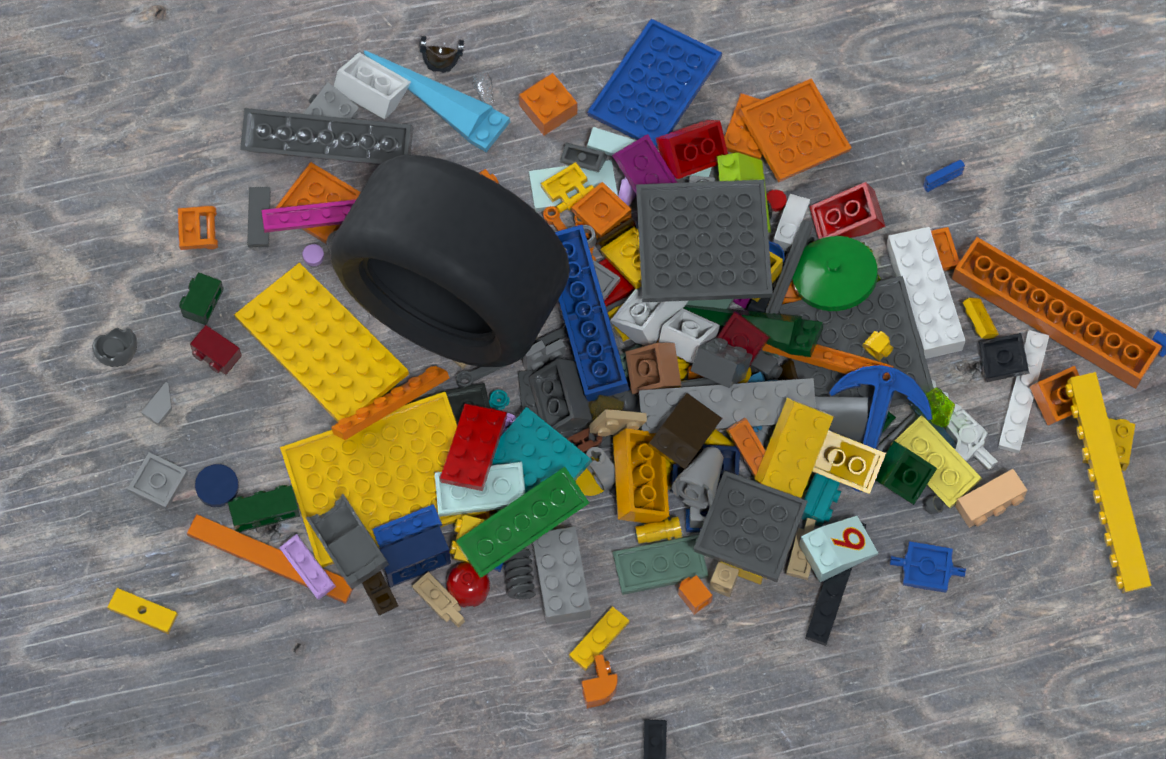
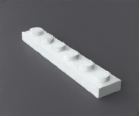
(1021, 396)

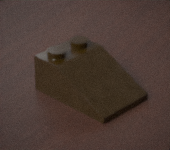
(685, 431)

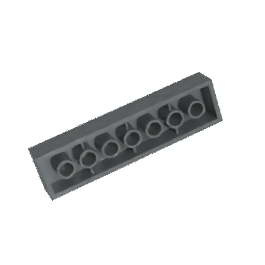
(324, 137)

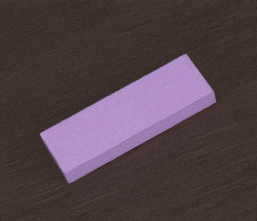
(307, 567)

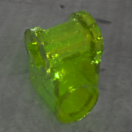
(941, 407)

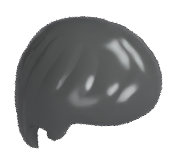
(115, 348)

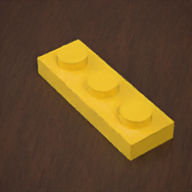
(599, 638)

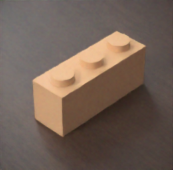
(991, 499)

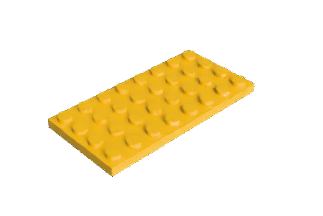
(321, 343)

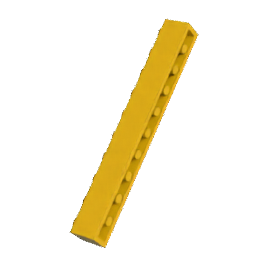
(1108, 482)

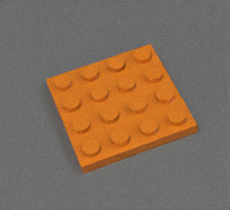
(795, 130)

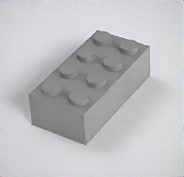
(561, 576)

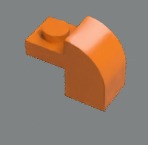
(600, 689)

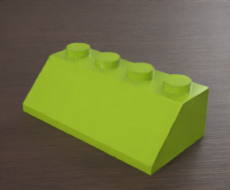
(742, 167)

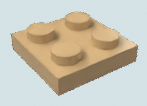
(614, 421)

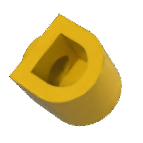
(878, 345)

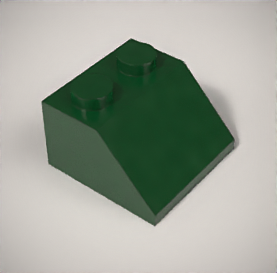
(905, 472)

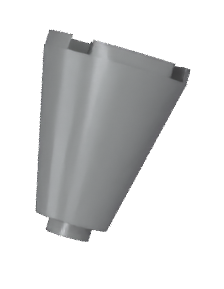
(700, 479)

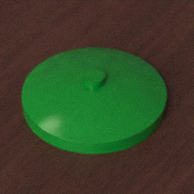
(835, 273)

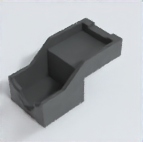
(348, 543)

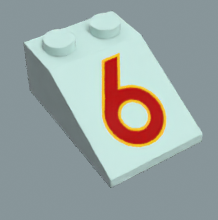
(837, 547)

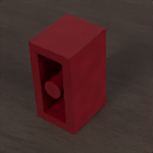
(215, 350)

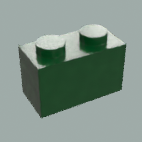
(201, 298)

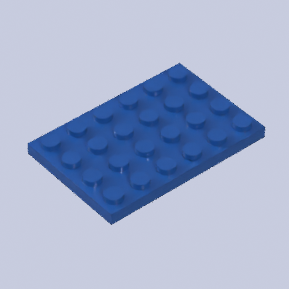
(654, 83)

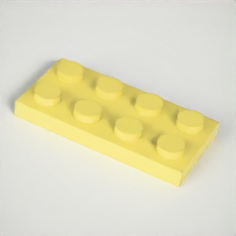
(953, 474)

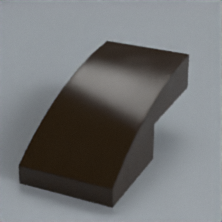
(379, 593)

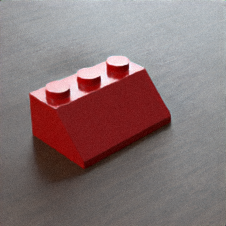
(692, 148)

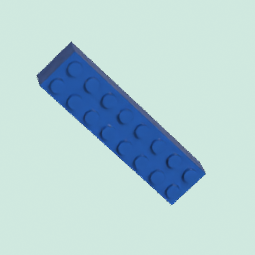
(589, 321)

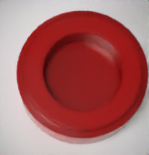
(777, 200)

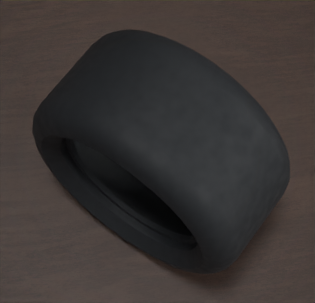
(450, 260)

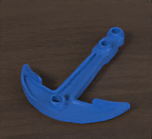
(882, 396)

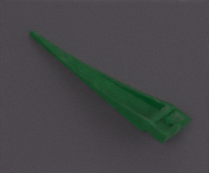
(786, 331)

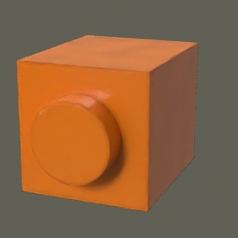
(694, 594)

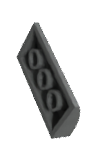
(848, 415)

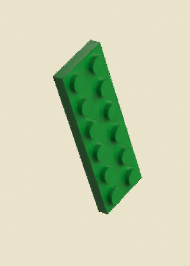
(522, 522)

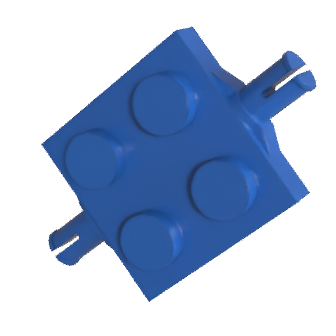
(927, 567)

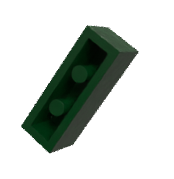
(263, 508)

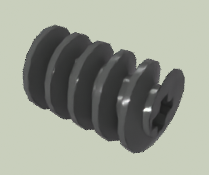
(518, 577)

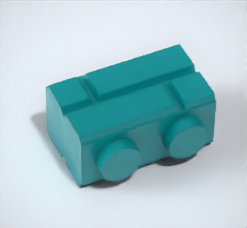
(820, 497)

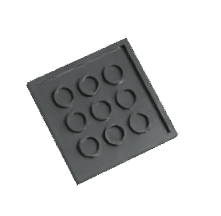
(750, 526)

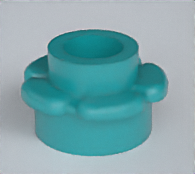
(499, 394)

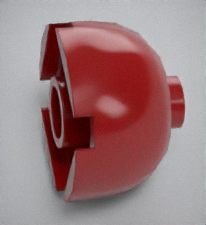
(467, 586)

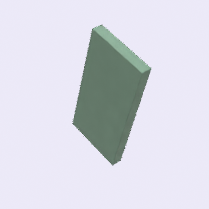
(658, 564)

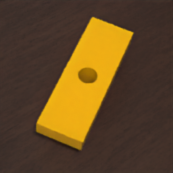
(131, 605)

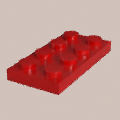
(473, 447)

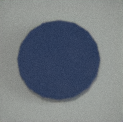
(216, 485)

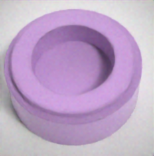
(313, 255)

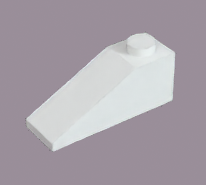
(790, 221)

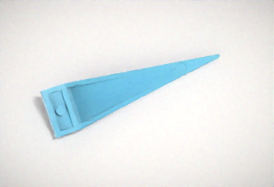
(468, 116)

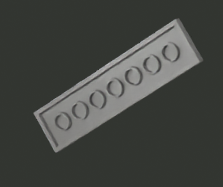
(756, 401)

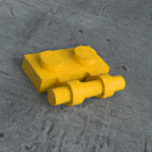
(565, 182)

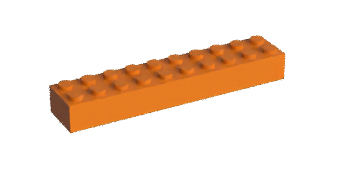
(1056, 312)

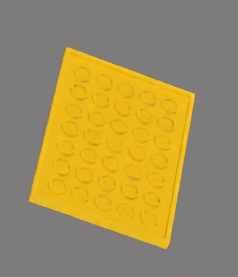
(379, 470)

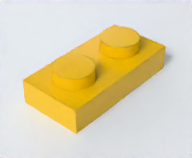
(983, 324)

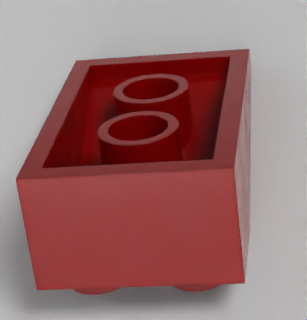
(848, 213)

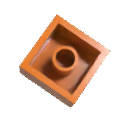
(548, 104)
(1052, 396)

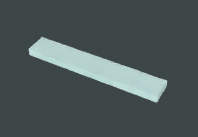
(612, 143)

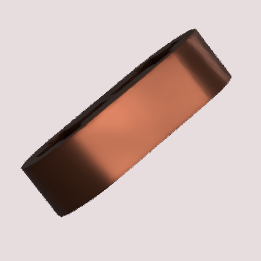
(581, 437)

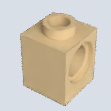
(724, 579)

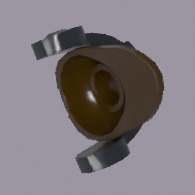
(440, 58)

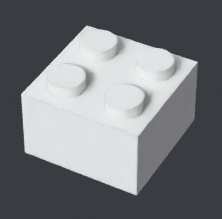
(688, 333)

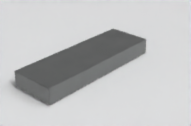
(258, 200)

